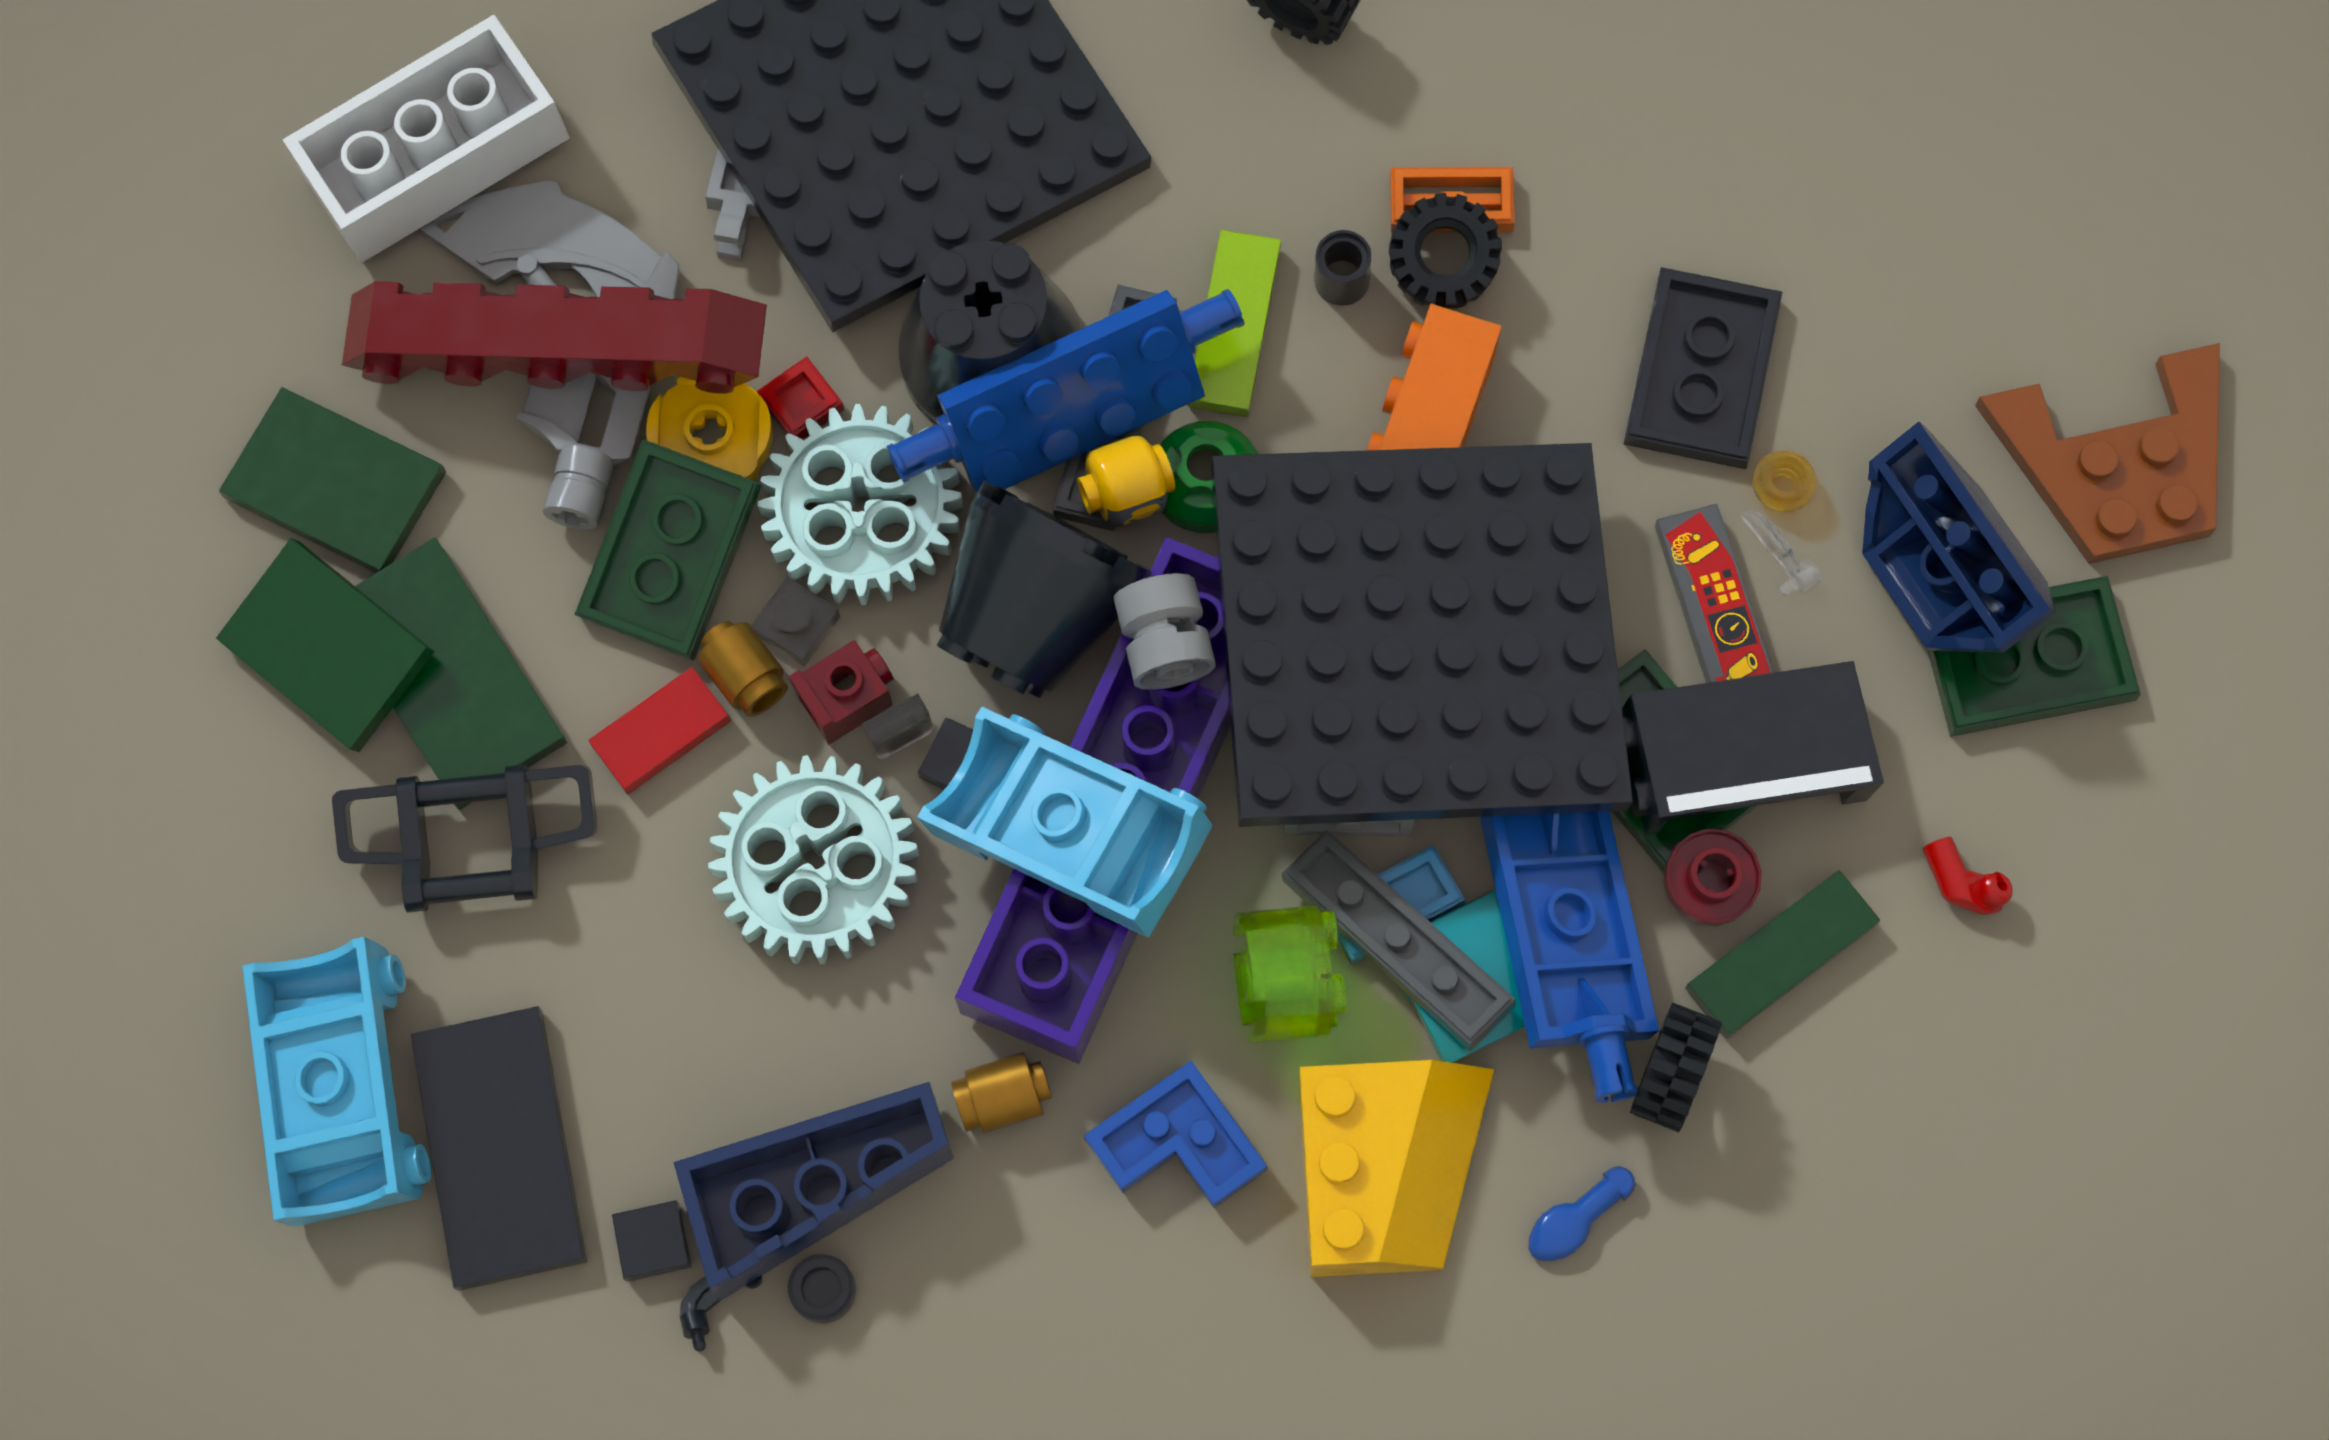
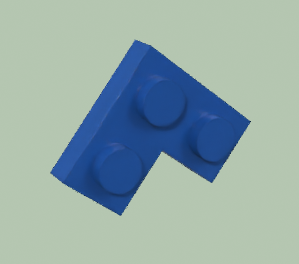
(1179, 1120)

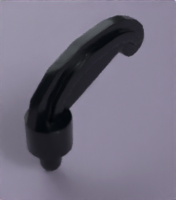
(694, 1308)

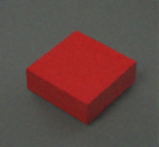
(800, 395)

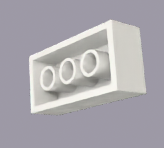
(427, 138)

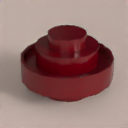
(1712, 877)

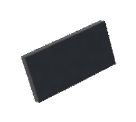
(498, 1148)

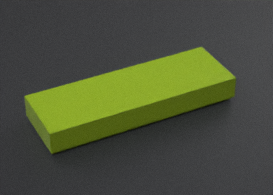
(1231, 360)

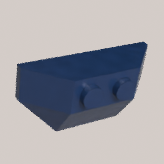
(1948, 551)

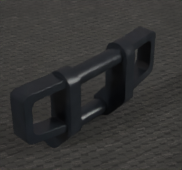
(413, 796)

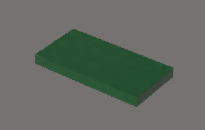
(470, 699)

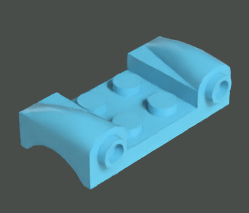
(1069, 821)
(330, 1084)

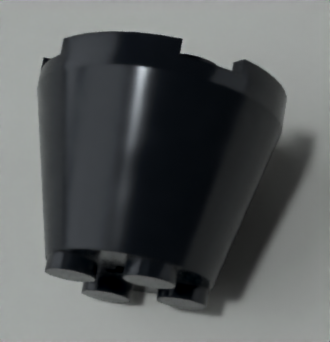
(949, 340)
(1029, 592)

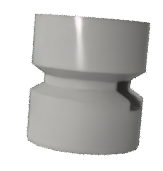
(1162, 622)

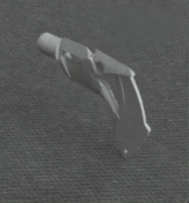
(541, 230)

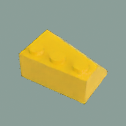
(1386, 1161)

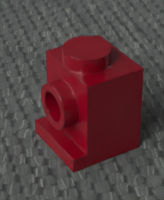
(841, 711)

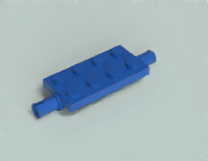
(1071, 393)
(1572, 939)

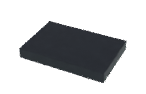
(1703, 368)

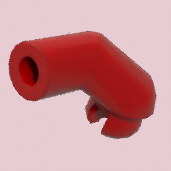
(1964, 887)

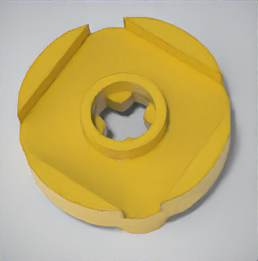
(740, 413)

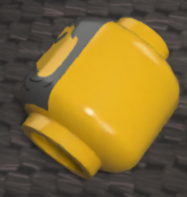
(1126, 480)

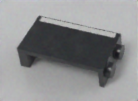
(1749, 743)

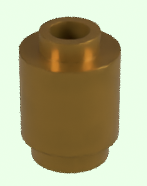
(742, 667)
(1001, 1093)

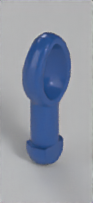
(1567, 1225)

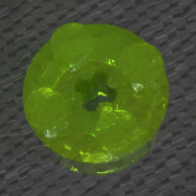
(1287, 974)

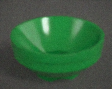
(1192, 501)

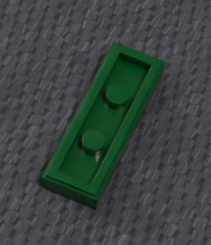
(1782, 953)

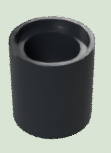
(1342, 246)

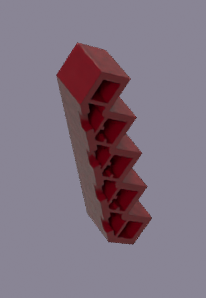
(555, 335)

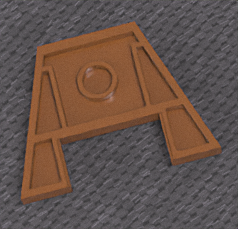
(2127, 483)

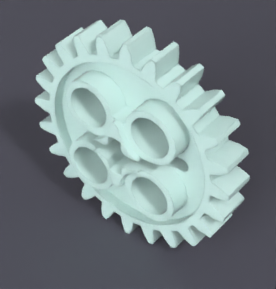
(859, 558)
(781, 814)

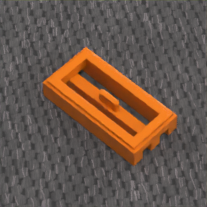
(1456, 177)

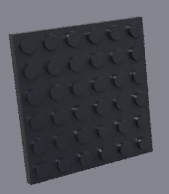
(897, 129)
(1418, 635)

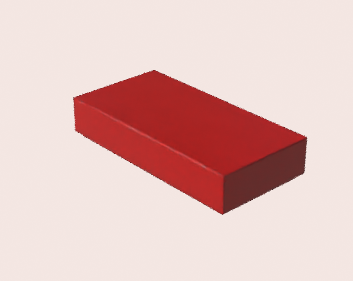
(659, 730)

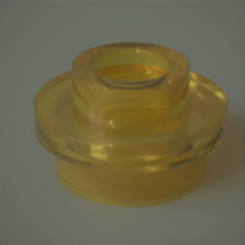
(1786, 464)

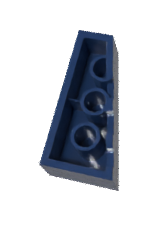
(801, 1182)

